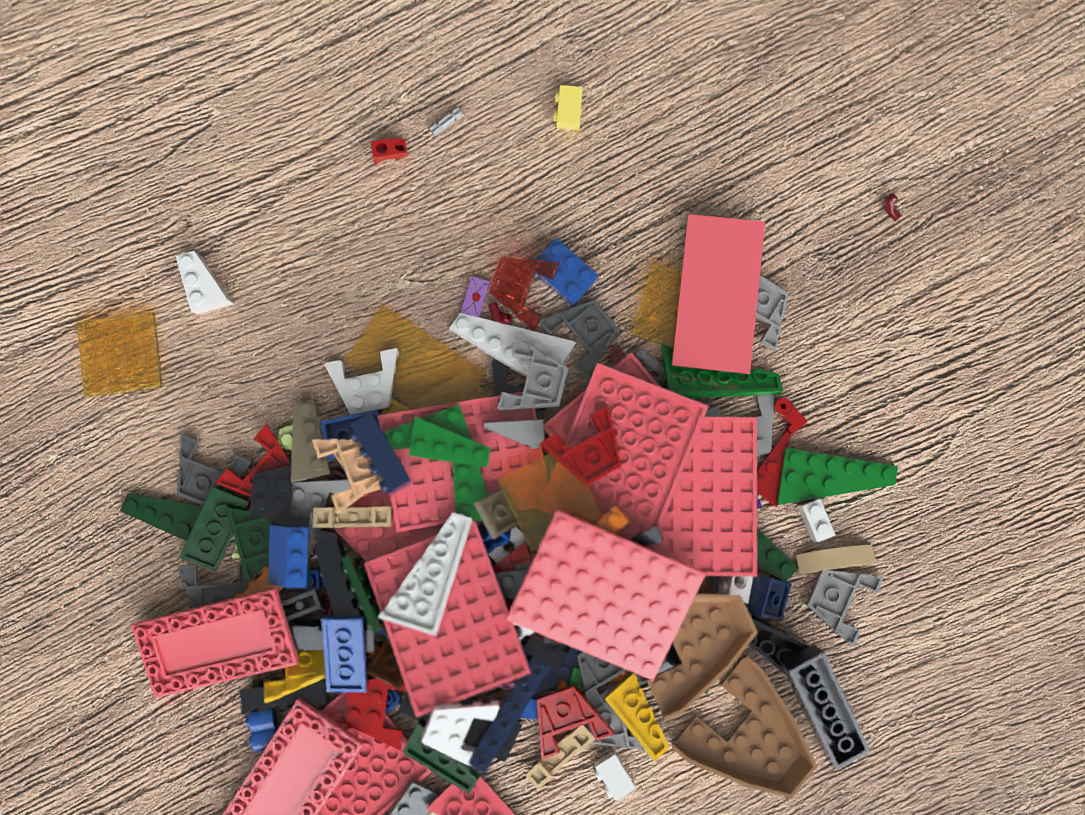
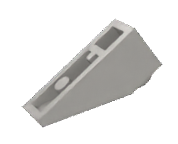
(521, 432)

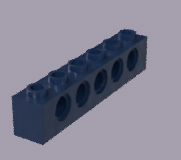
(507, 716)

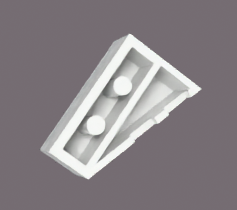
(200, 285)

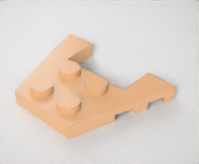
(355, 467)

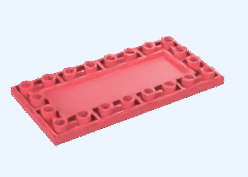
(718, 294)
(215, 642)
(297, 766)

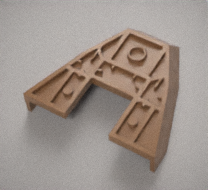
(708, 645)
(766, 747)

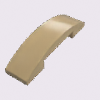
(352, 517)
(835, 558)
(569, 746)

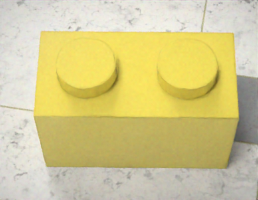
(569, 107)

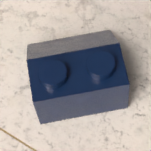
(768, 597)

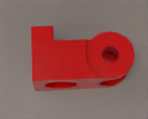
(388, 149)
(789, 414)

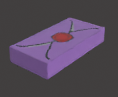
(475, 296)

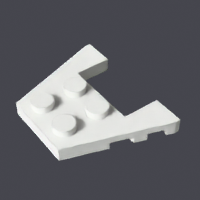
(366, 391)
(450, 724)

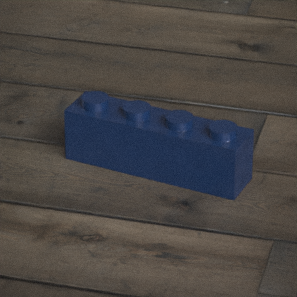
(379, 455)

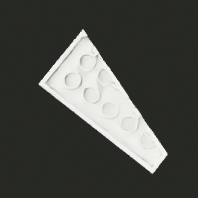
(499, 341)
(427, 587)

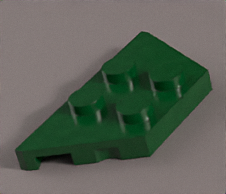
(251, 539)

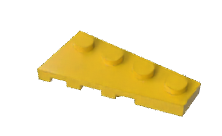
(634, 711)

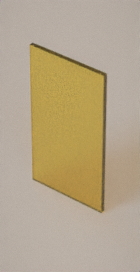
(421, 360)

